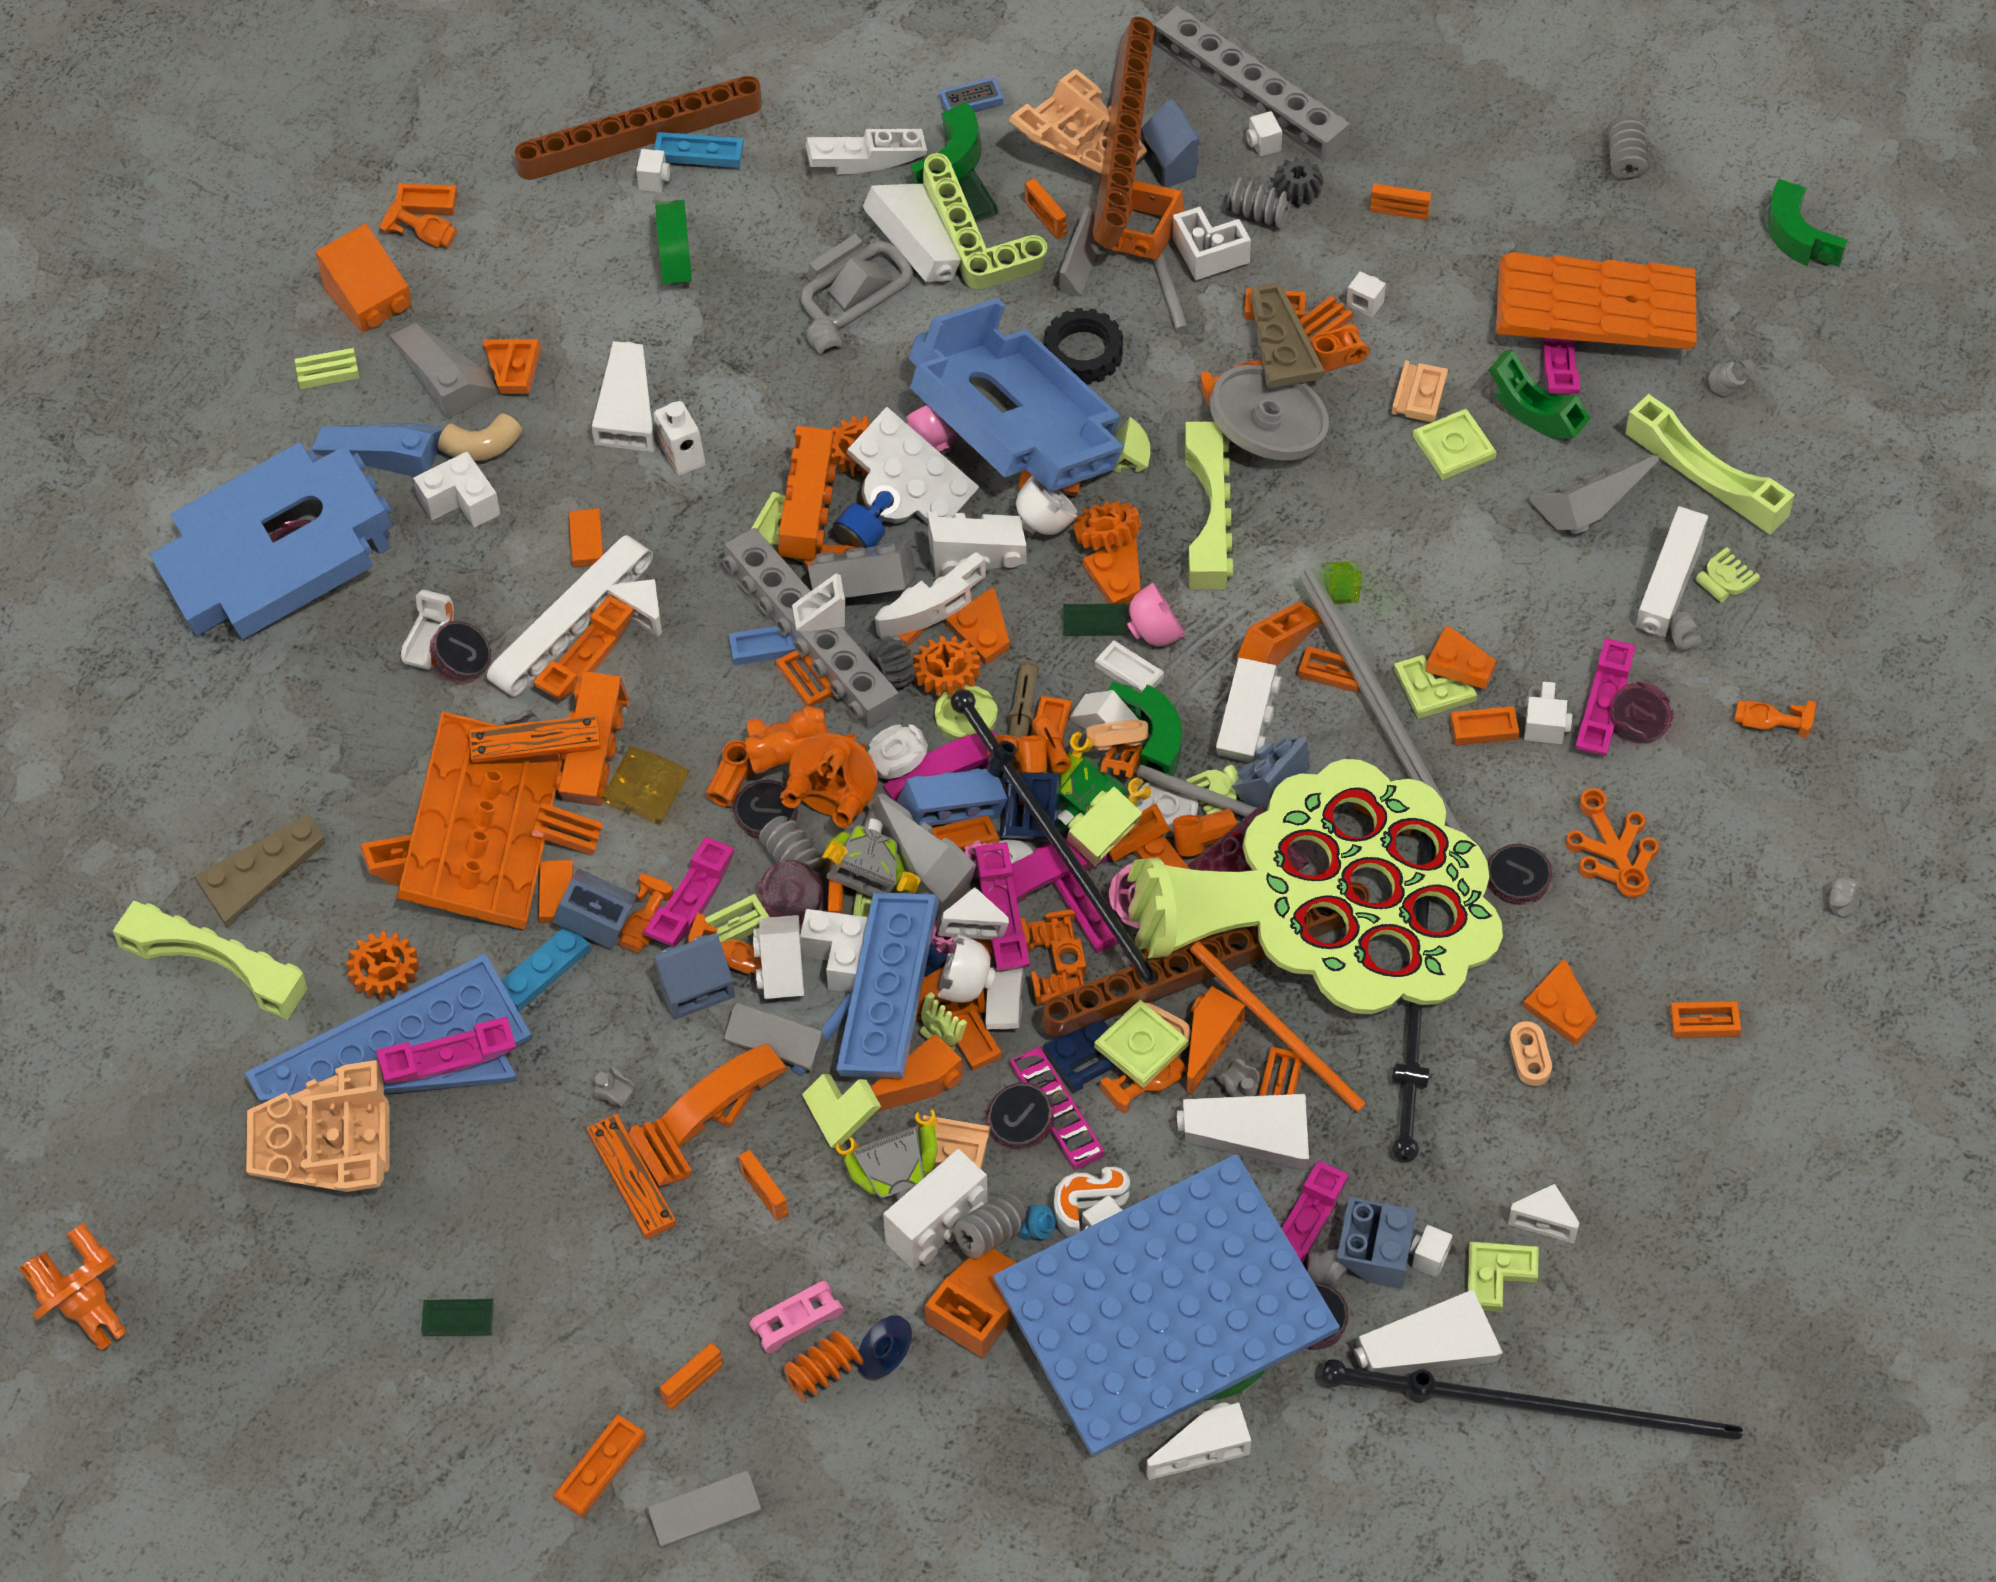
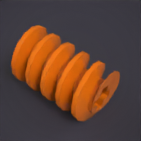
(821, 1364)

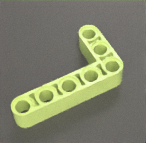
(967, 233)

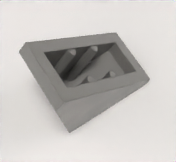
(856, 282)

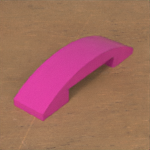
(1560, 366)
(1610, 676)
(952, 757)
(1044, 868)
(998, 886)
(692, 894)
(446, 1054)
(1314, 1207)

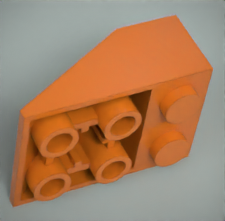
(970, 1305)

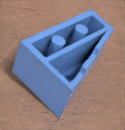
(953, 797)

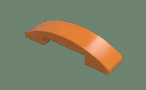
(588, 651)
(720, 1089)

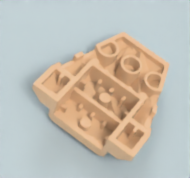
(1070, 122)
(324, 1134)

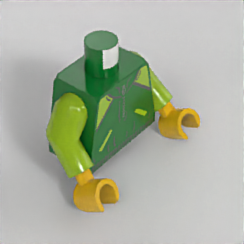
(1085, 781)

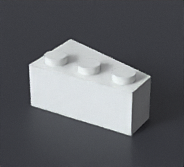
(994, 537)
(1248, 710)

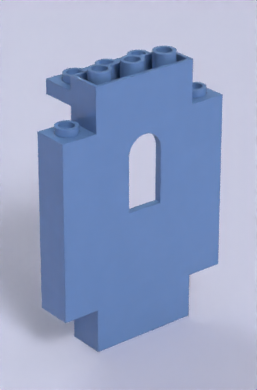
(1060, 423)
(235, 571)

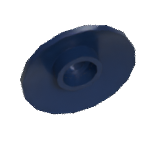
(885, 1346)

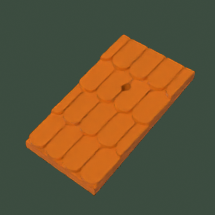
(1596, 301)
(475, 829)

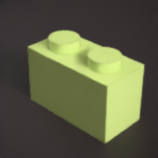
(1103, 825)

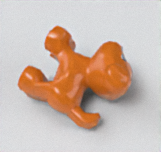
(778, 741)

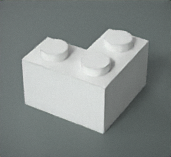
(1209, 248)
(457, 485)
(834, 939)
(781, 958)

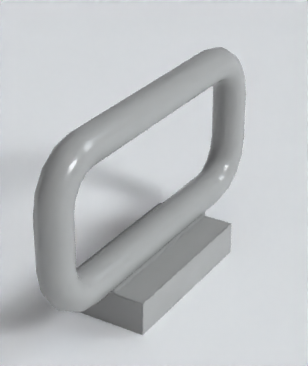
(828, 266)

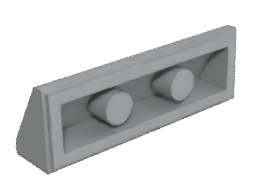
(1079, 256)
(788, 1039)
(704, 1509)

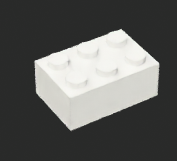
(927, 1213)

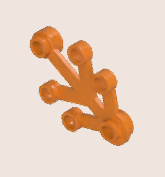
(1613, 848)

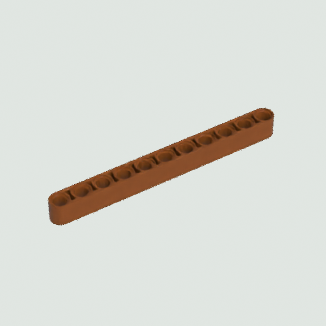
(1123, 132)
(1165, 979)

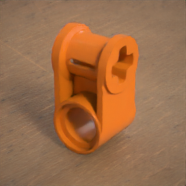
(1340, 348)

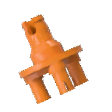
(831, 777)
(81, 1293)

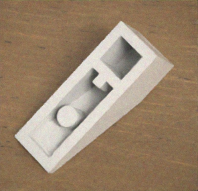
(1209, 1439)

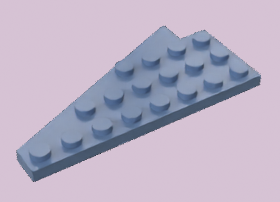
(426, 1013)

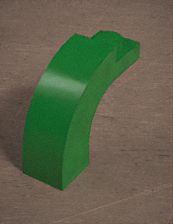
(964, 144)
(1794, 235)
(673, 241)
(1534, 406)
(1164, 726)

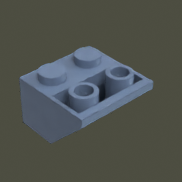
(1171, 145)
(1271, 767)
(594, 908)
(694, 976)
(1376, 1241)

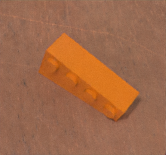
(807, 494)
(586, 772)

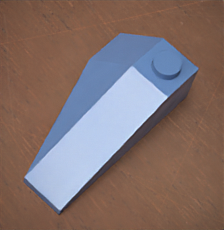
(389, 447)

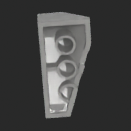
(444, 372)
(1592, 496)
(937, 862)

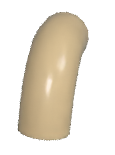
(481, 444)

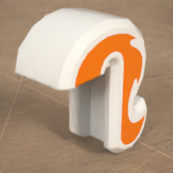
(434, 612)
(1084, 1191)

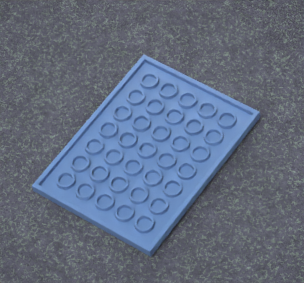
(1165, 1304)

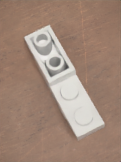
(873, 152)
(926, 606)

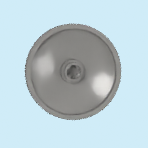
(1268, 422)

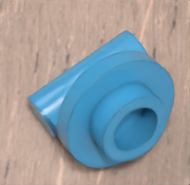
(1038, 1223)

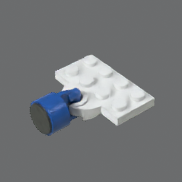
(902, 481)

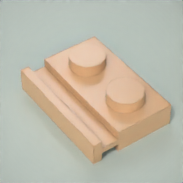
(1420, 391)
(960, 1135)

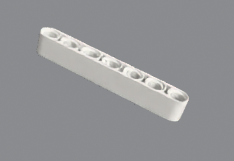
(567, 617)

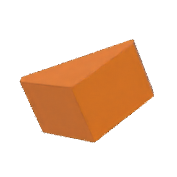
(386, 857)

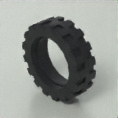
(1087, 322)

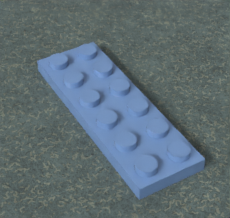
(888, 985)

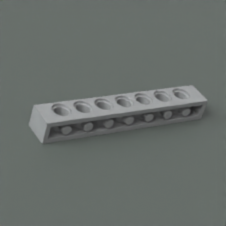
(1251, 83)
(832, 650)

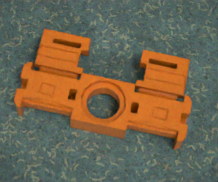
(1062, 941)

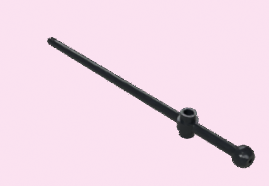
(1000, 763)
(1411, 1074)
(1422, 1387)

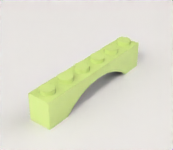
(1752, 496)
(1208, 553)
(155, 934)

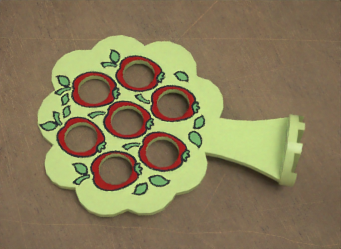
(1188, 904)

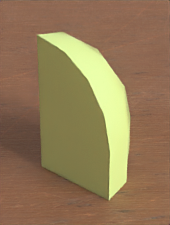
(1136, 447)

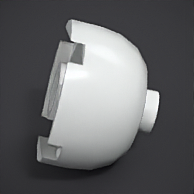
(1044, 510)
(966, 971)

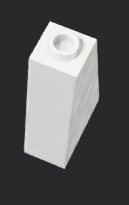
(915, 228)
(624, 403)
(1672, 571)
(1250, 1126)
(1434, 1338)

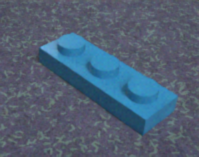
(700, 149)
(544, 967)

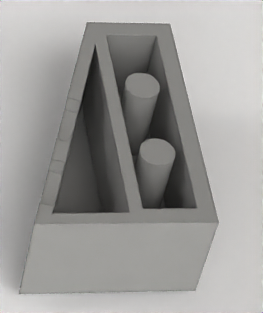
(867, 569)

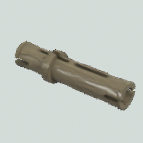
(1023, 705)

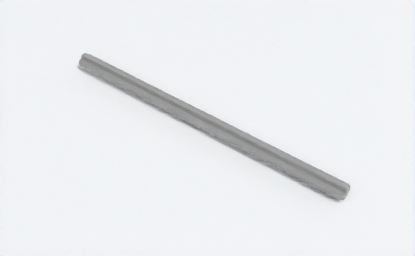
(1369, 685)

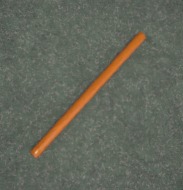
(1277, 1027)

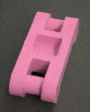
(796, 1316)

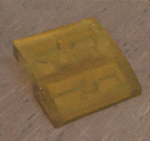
(645, 784)

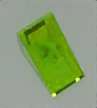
(1342, 581)

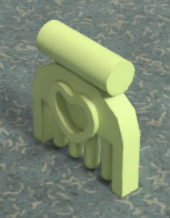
(1722, 578)
(1218, 782)
(941, 1024)

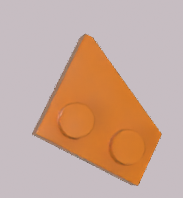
(513, 363)
(1115, 571)
(982, 626)
(1460, 660)
(1562, 1004)

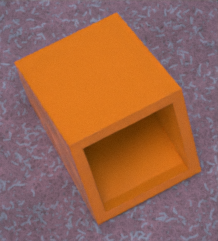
(362, 278)

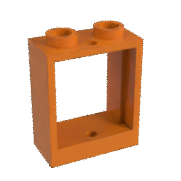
(1166, 204)

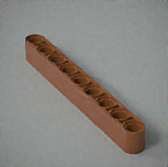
(637, 127)

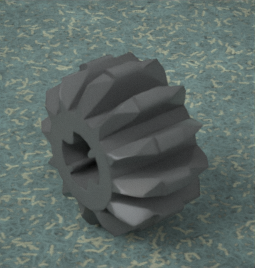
(1300, 181)
(893, 660)

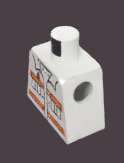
(674, 427)

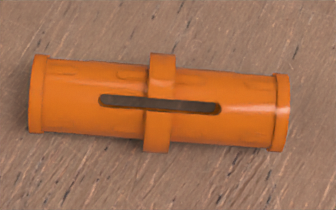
(1057, 757)

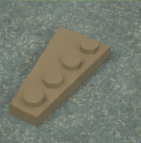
(1282, 340)
(247, 874)

